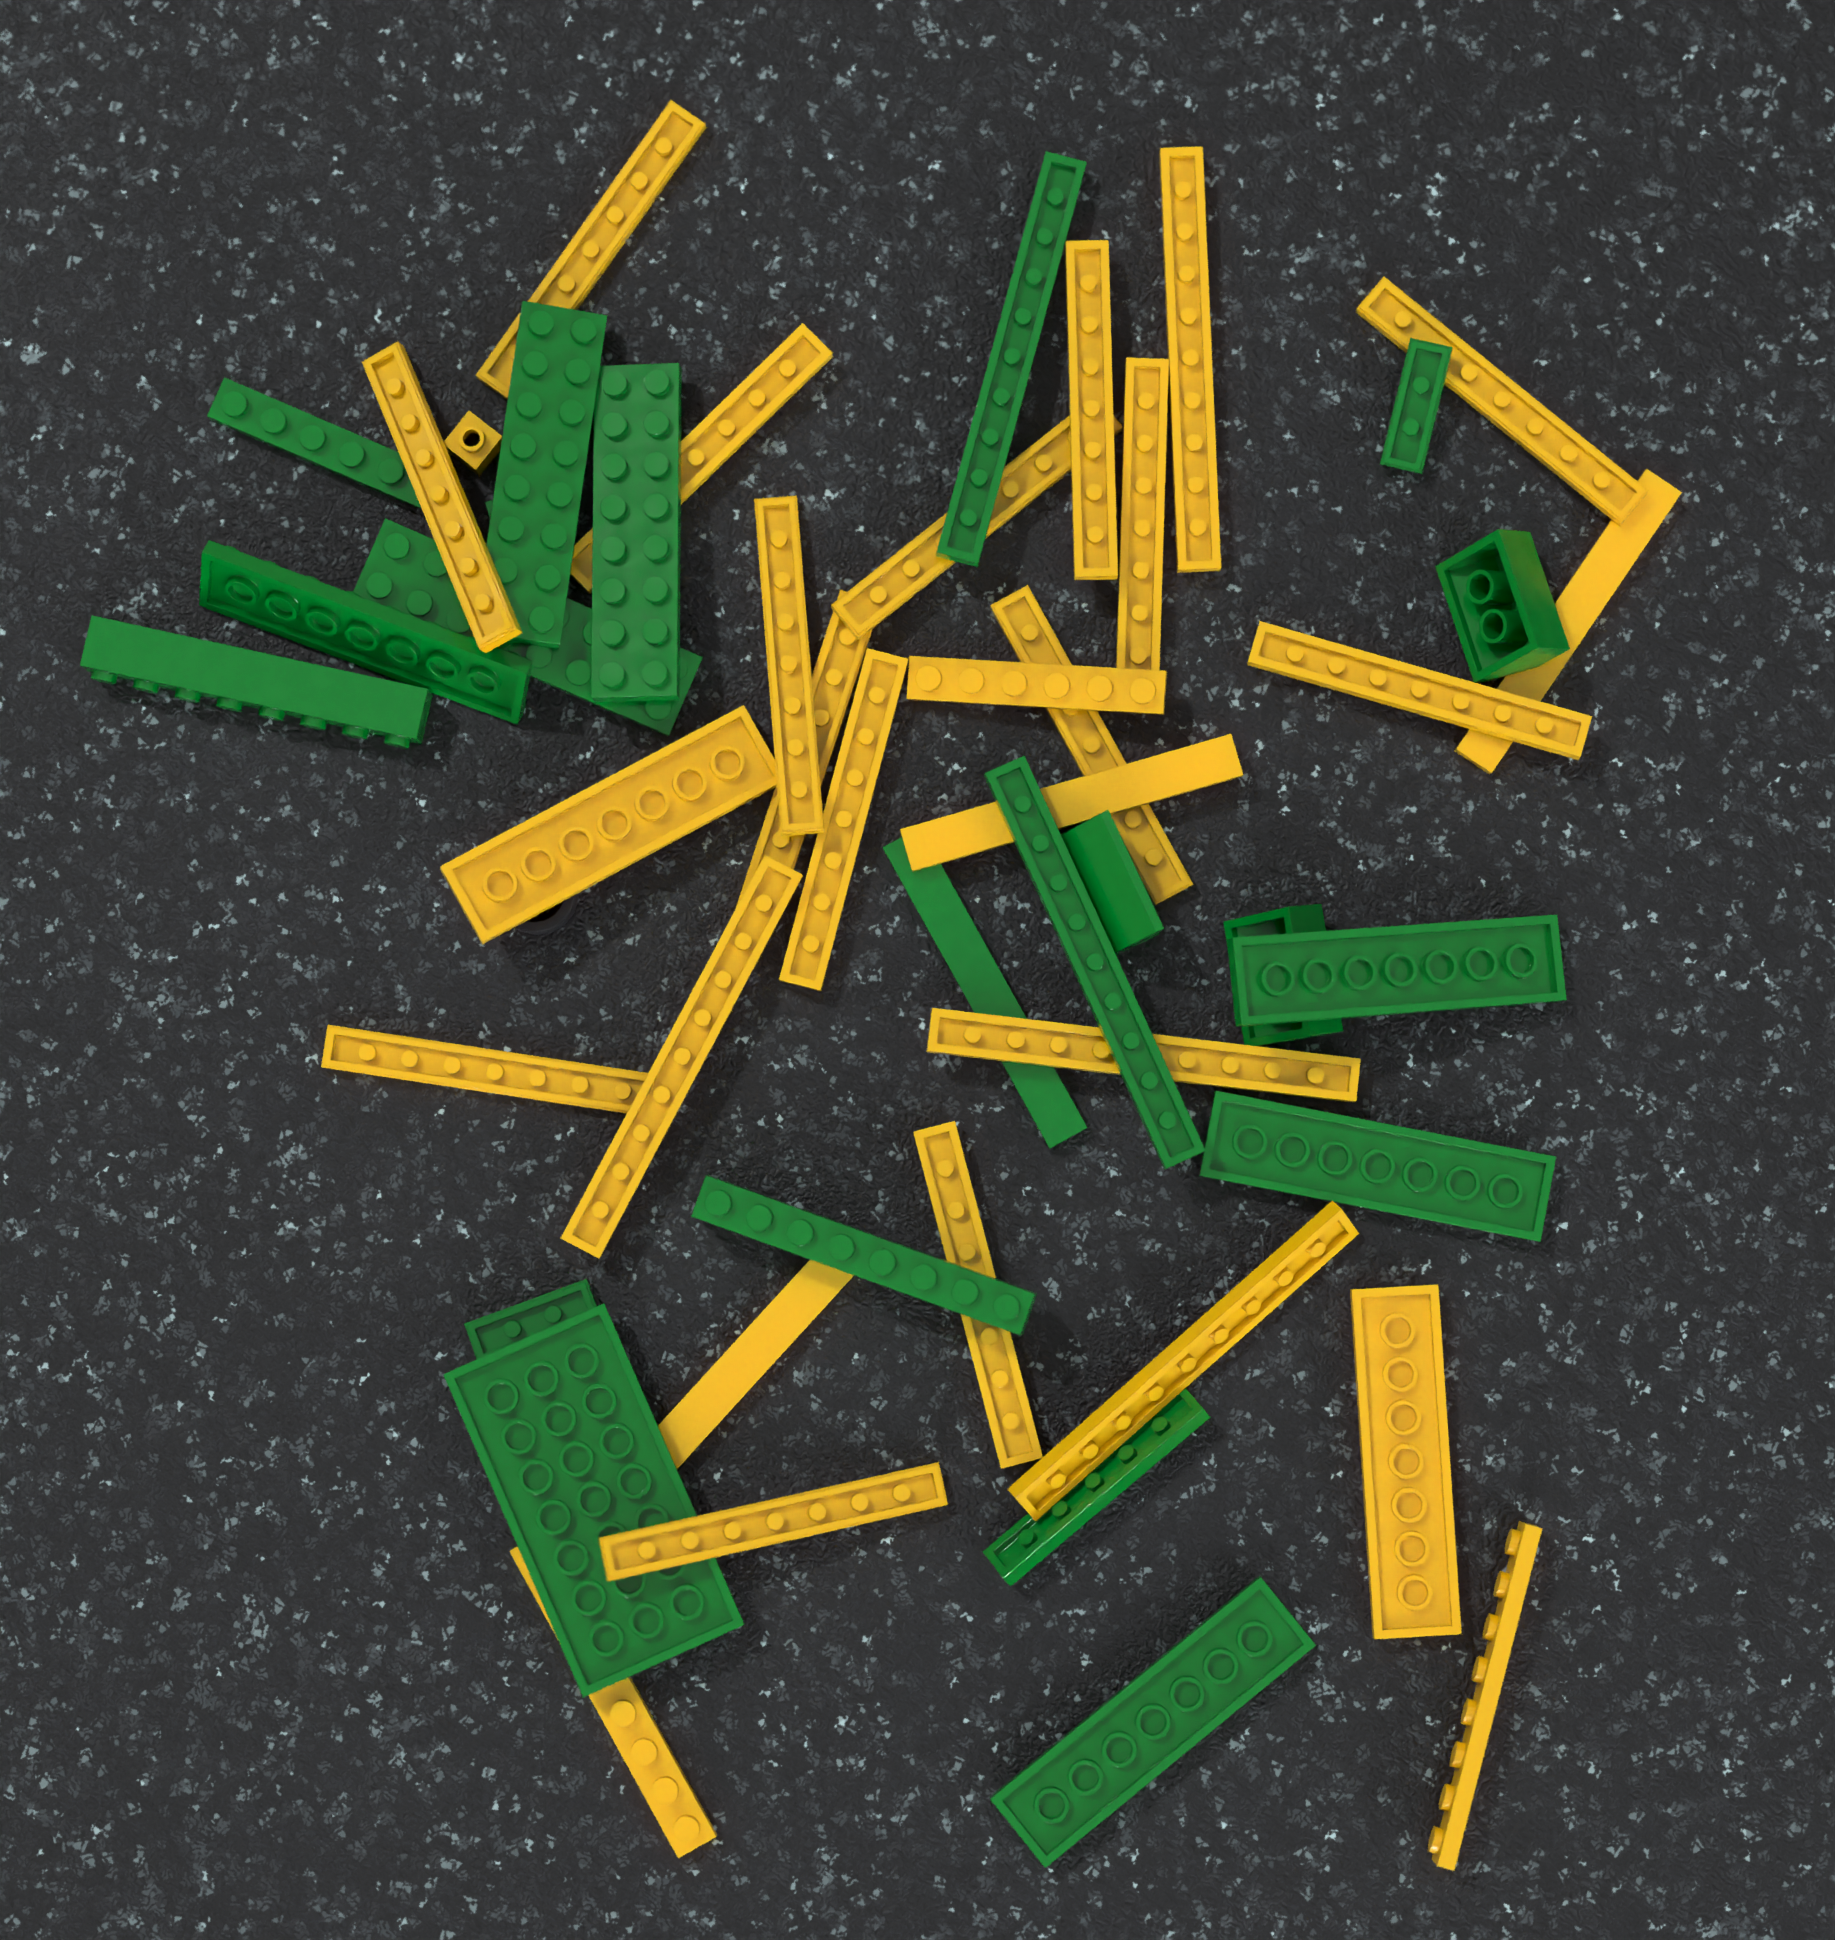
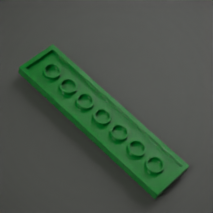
(544, 463)
(636, 533)
(411, 576)
(363, 632)
(1395, 970)
(1377, 1166)
(1152, 1721)

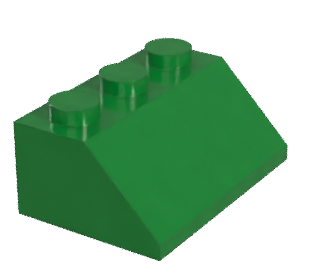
(1502, 605)
(1112, 882)
(1282, 921)

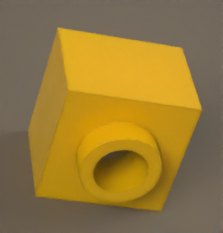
(478, 456)

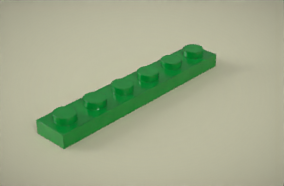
(313, 440)
(1033, 1540)

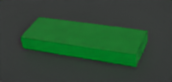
(1416, 406)
(529, 1317)

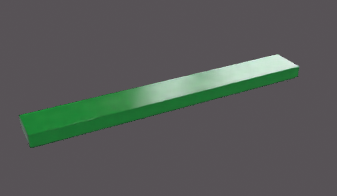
(984, 988)

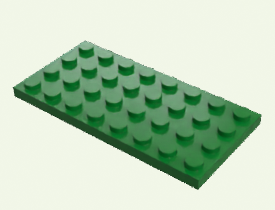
(580, 1462)

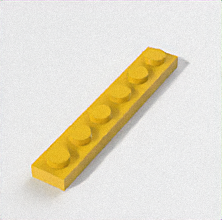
(1037, 685)

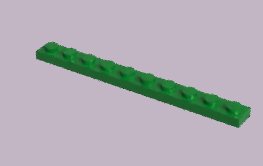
(1011, 359)
(1094, 962)

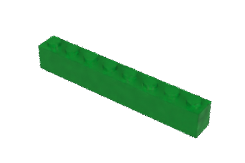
(256, 680)
(864, 1255)

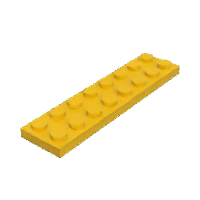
(611, 824)
(1405, 1461)

